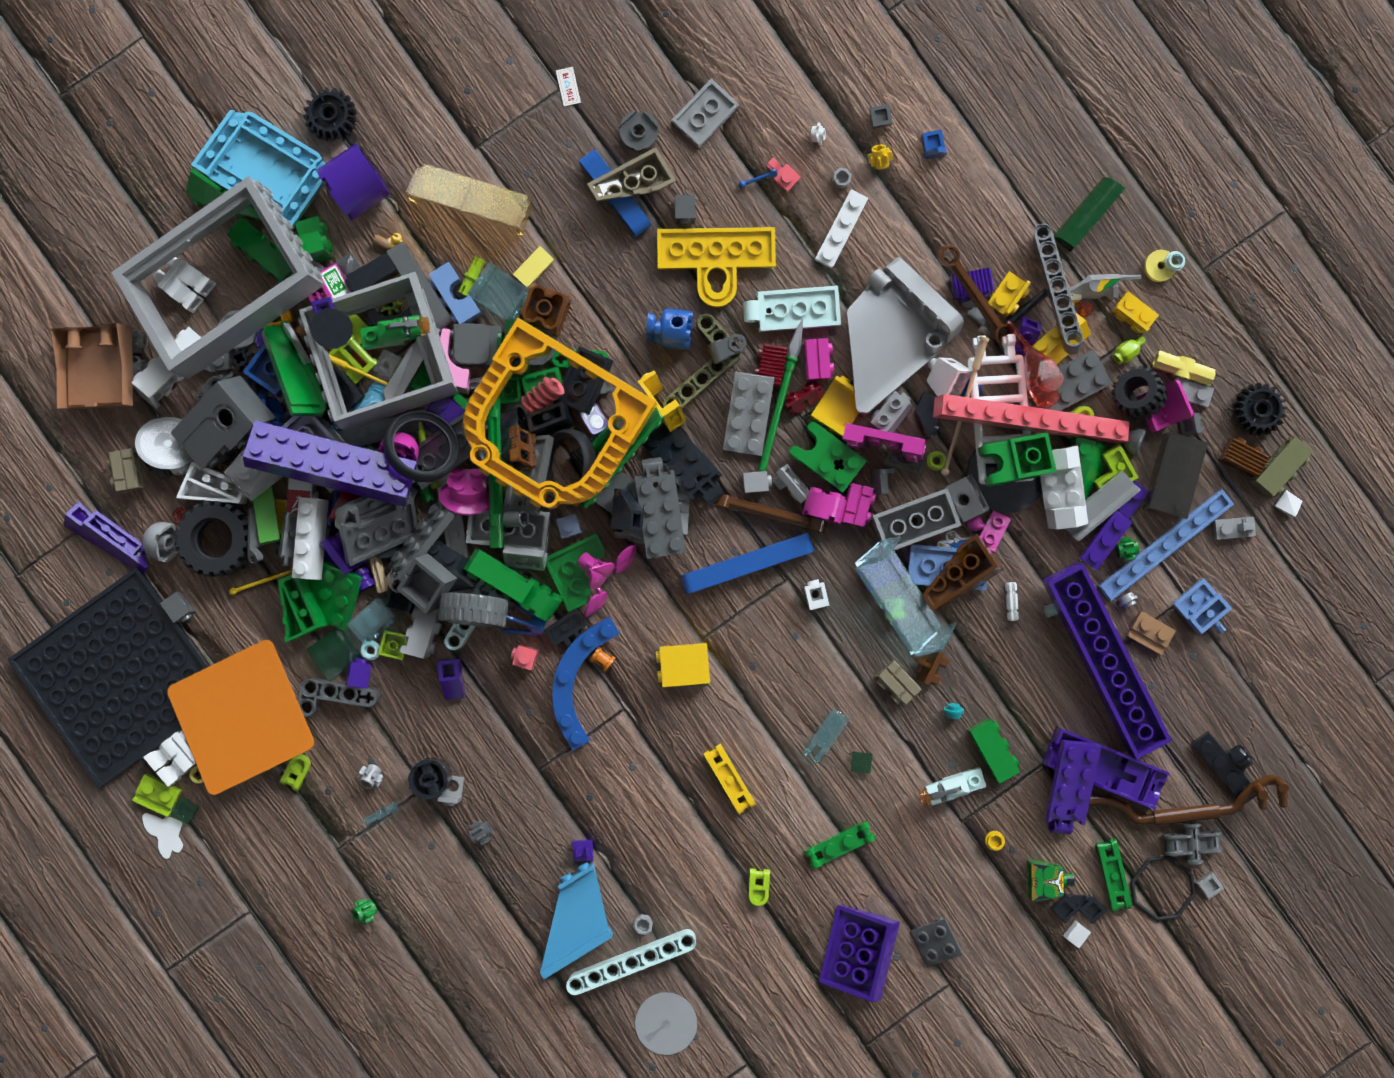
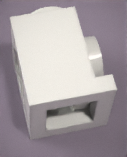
(821, 600)

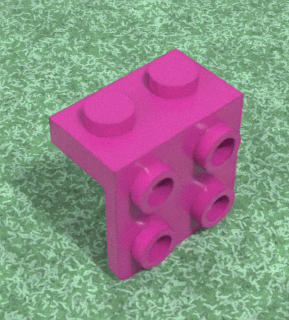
(1175, 409)

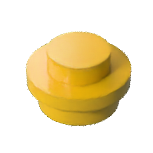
(994, 840)

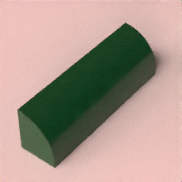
(1088, 213)

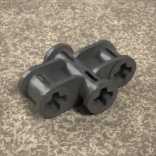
(1192, 843)

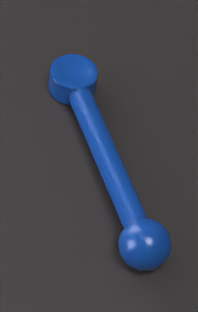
(773, 173)

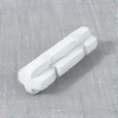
(1012, 601)

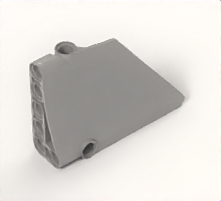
(893, 331)

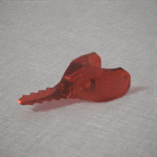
(1040, 371)

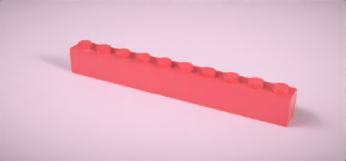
(1030, 419)

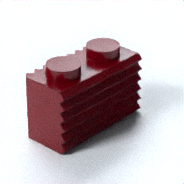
(772, 363)

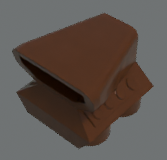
(545, 308)

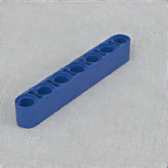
(746, 563)

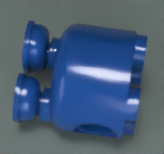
(672, 330)

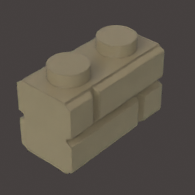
(125, 470)
(898, 682)

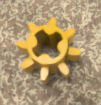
(880, 156)

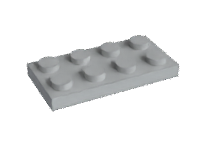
(748, 413)

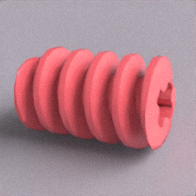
(543, 395)

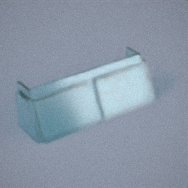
(902, 600)

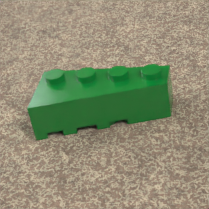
(259, 249)

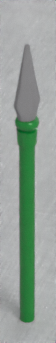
(793, 350)

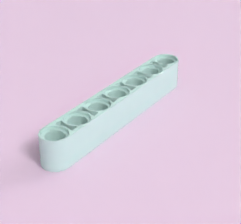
(624, 969)

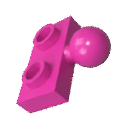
(992, 530)

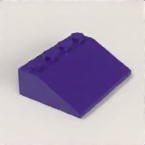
(859, 953)

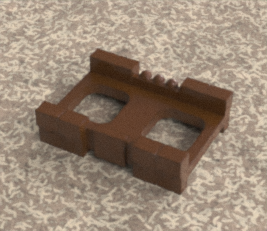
(518, 445)

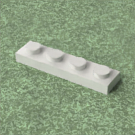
(841, 229)

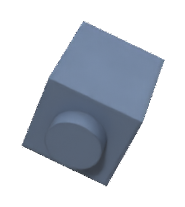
(569, 526)

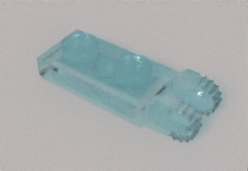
(827, 733)

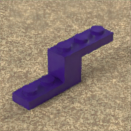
(1112, 530)

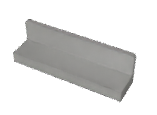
(1105, 503)

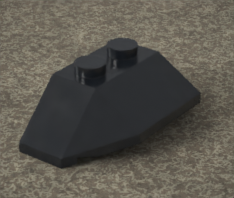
(454, 563)

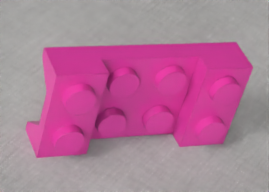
(857, 437)

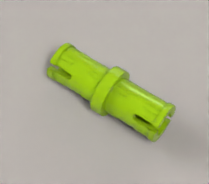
(471, 276)

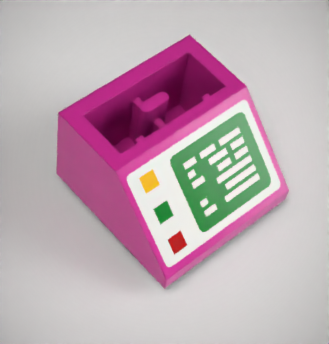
(333, 282)

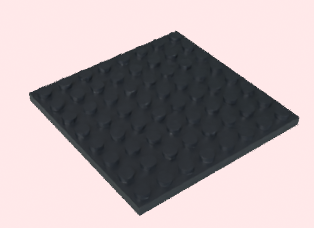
(109, 675)

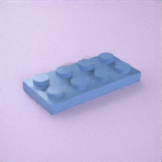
(928, 562)

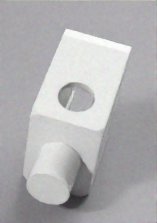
(947, 376)

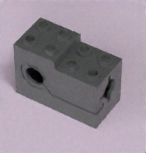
(221, 422)

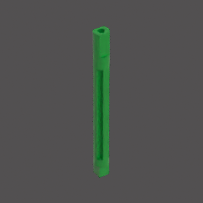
(495, 488)

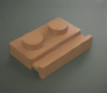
(1150, 633)

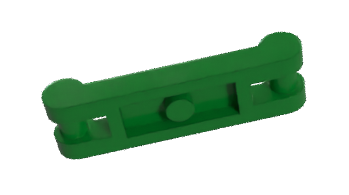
(839, 844)
(1114, 875)

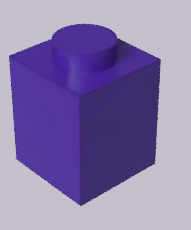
(358, 673)

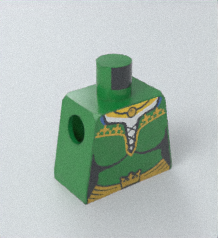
(1047, 880)

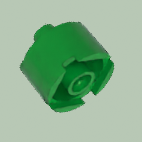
(541, 601)

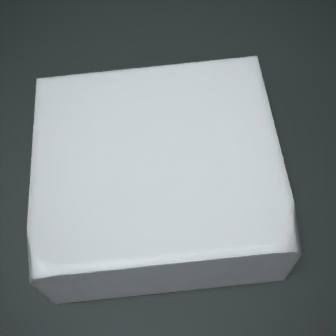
(1076, 934)

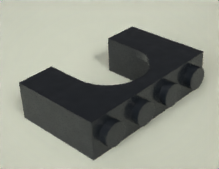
(370, 274)

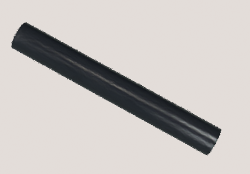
(1028, 306)

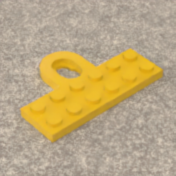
(716, 249)

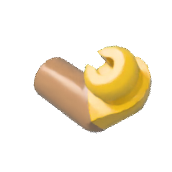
(388, 243)

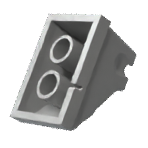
(249, 480)

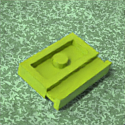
(156, 795)

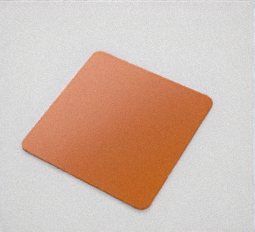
(240, 717)

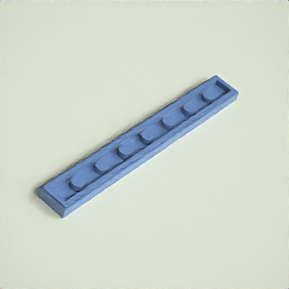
(1165, 545)

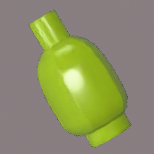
(1128, 350)

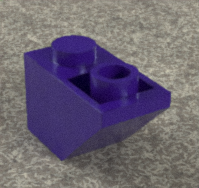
(451, 678)

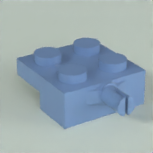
(1202, 607)

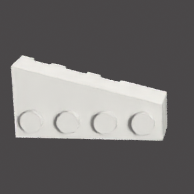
(156, 379)

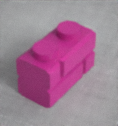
(818, 360)
(857, 505)

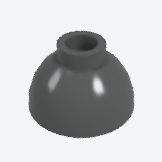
(1135, 441)

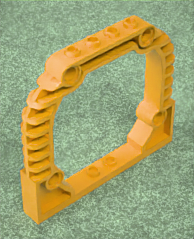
(527, 344)

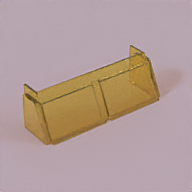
(470, 196)

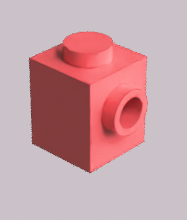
(524, 657)

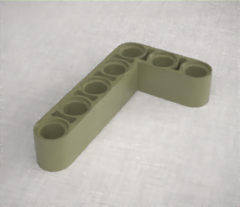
(706, 369)

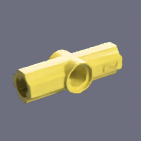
(1183, 368)

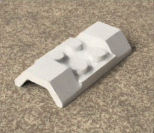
(1065, 491)

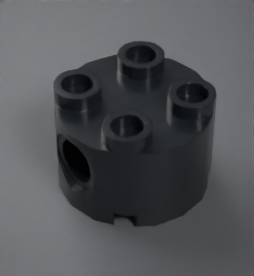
(430, 778)

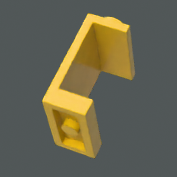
(836, 406)
(671, 413)

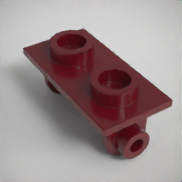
(795, 401)

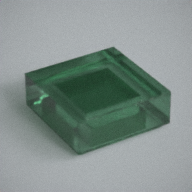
(861, 762)
(185, 810)

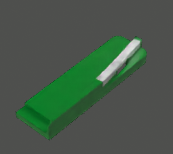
(294, 371)

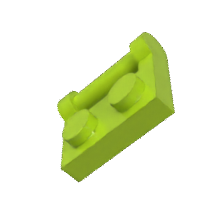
(344, 355)

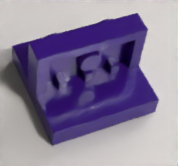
(334, 553)

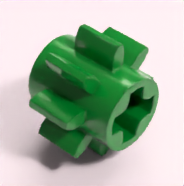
(1127, 549)
(364, 911)

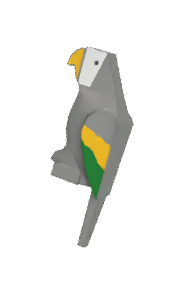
(1098, 286)

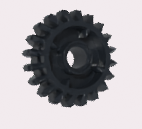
(325, 103)
(1271, 409)

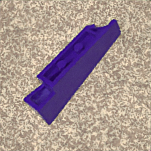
(106, 536)

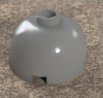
(160, 541)

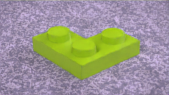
(1116, 461)

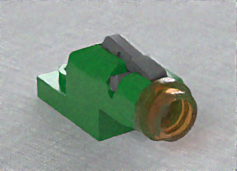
(394, 332)

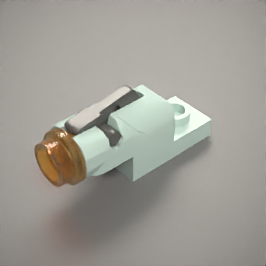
(952, 787)

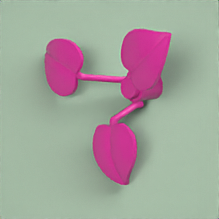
(598, 573)

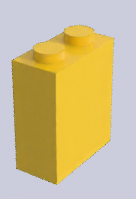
(683, 665)

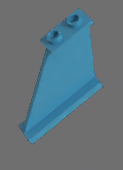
(577, 921)

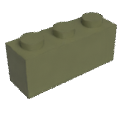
(1282, 467)

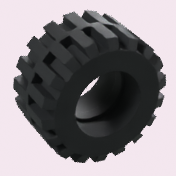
(1132, 380)

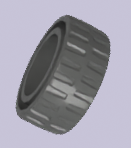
(473, 610)

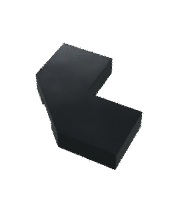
(1069, 904)

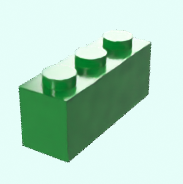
(994, 750)

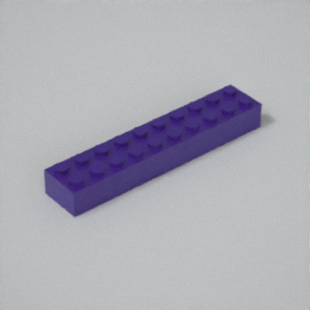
(1106, 660)

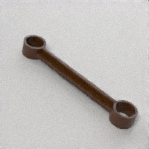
(973, 291)
(772, 513)

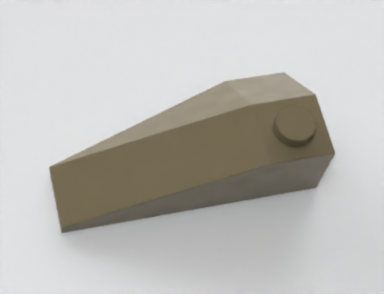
(639, 176)

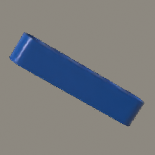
(625, 206)

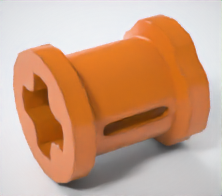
(602, 659)

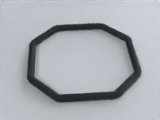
(1184, 905)

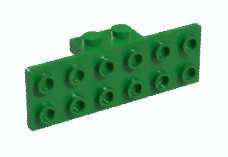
(652, 423)

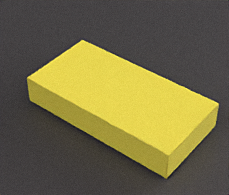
(533, 267)

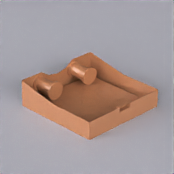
(93, 366)

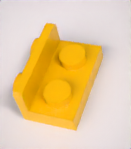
(1008, 294)
(1134, 313)

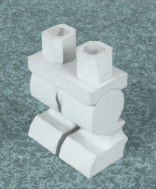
(177, 280)
(173, 748)

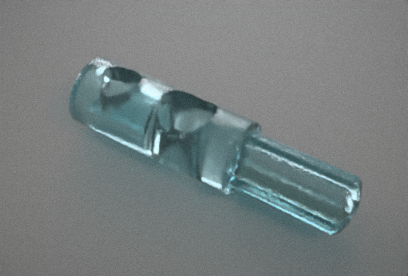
(379, 814)

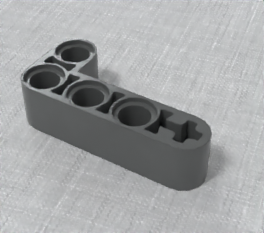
(339, 696)

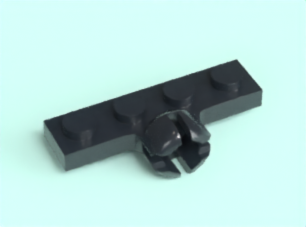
(1226, 763)

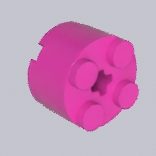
(824, 506)

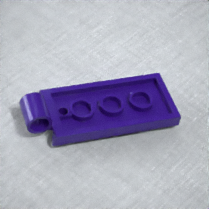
(1072, 785)

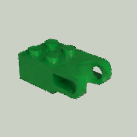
(822, 457)
(1013, 459)

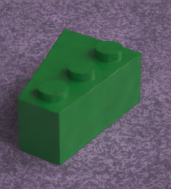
(497, 576)
(300, 608)

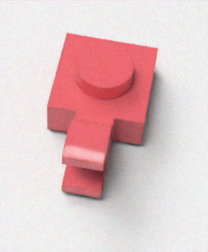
(786, 176)

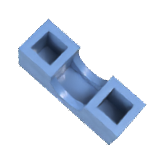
(445, 280)

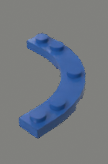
(565, 676)

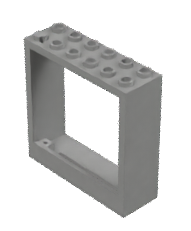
(431, 348)

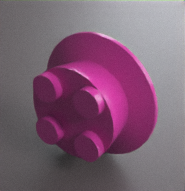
(465, 492)

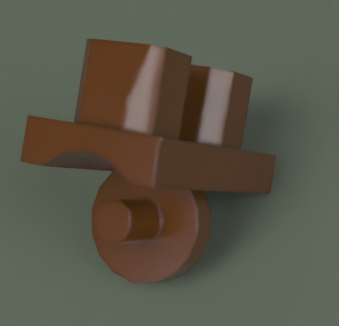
(928, 667)

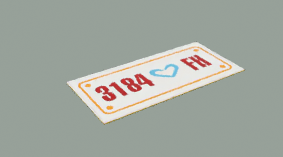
(568, 86)

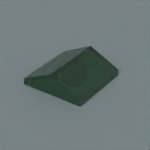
(333, 653)

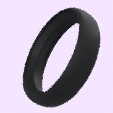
(586, 445)
(404, 470)

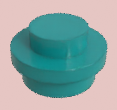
(953, 711)

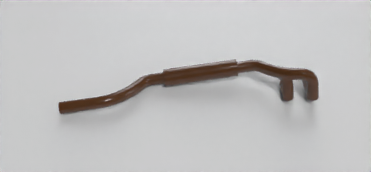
(1201, 812)

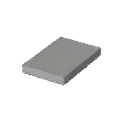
(705, 113)

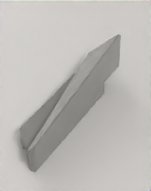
(405, 372)

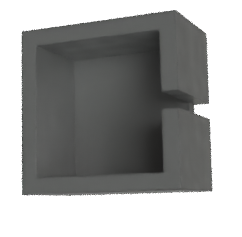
(428, 585)

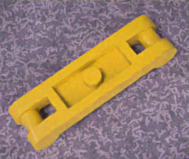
(729, 779)

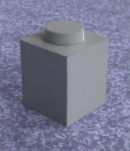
(756, 482)

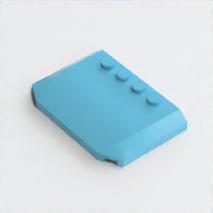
(255, 148)

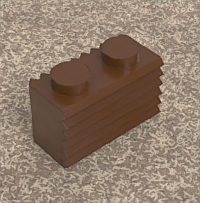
(1243, 457)

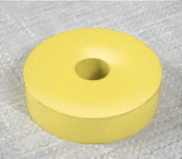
(1151, 266)

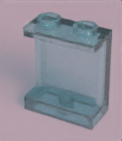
(499, 292)

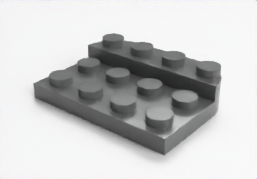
(373, 527)

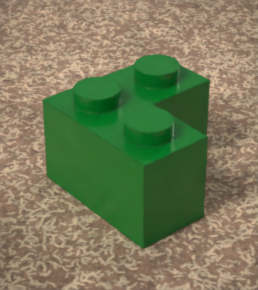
(314, 238)

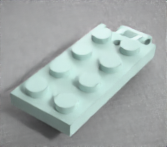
(814, 305)

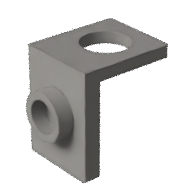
(451, 798)

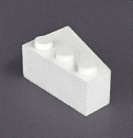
(209, 485)

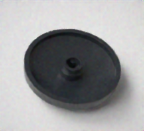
(1005, 497)

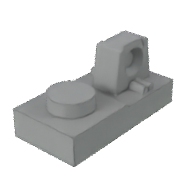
(787, 477)
(1234, 528)

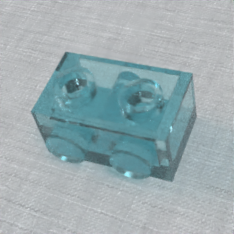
(371, 620)

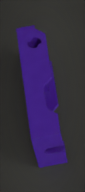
(1131, 778)

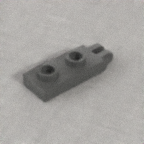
(287, 540)

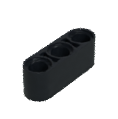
(508, 419)

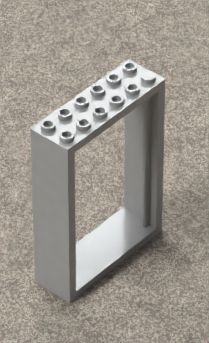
(246, 321)

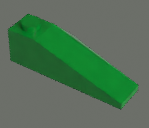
(205, 191)
(1091, 461)

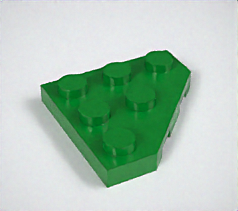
(568, 576)
(336, 594)

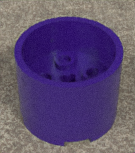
(353, 182)

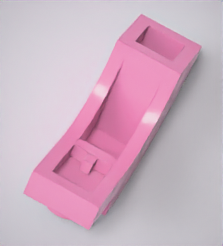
(461, 376)

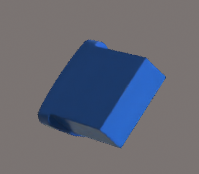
(933, 144)

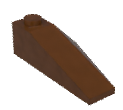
(966, 570)

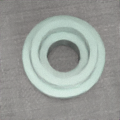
(1180, 261)
(364, 650)

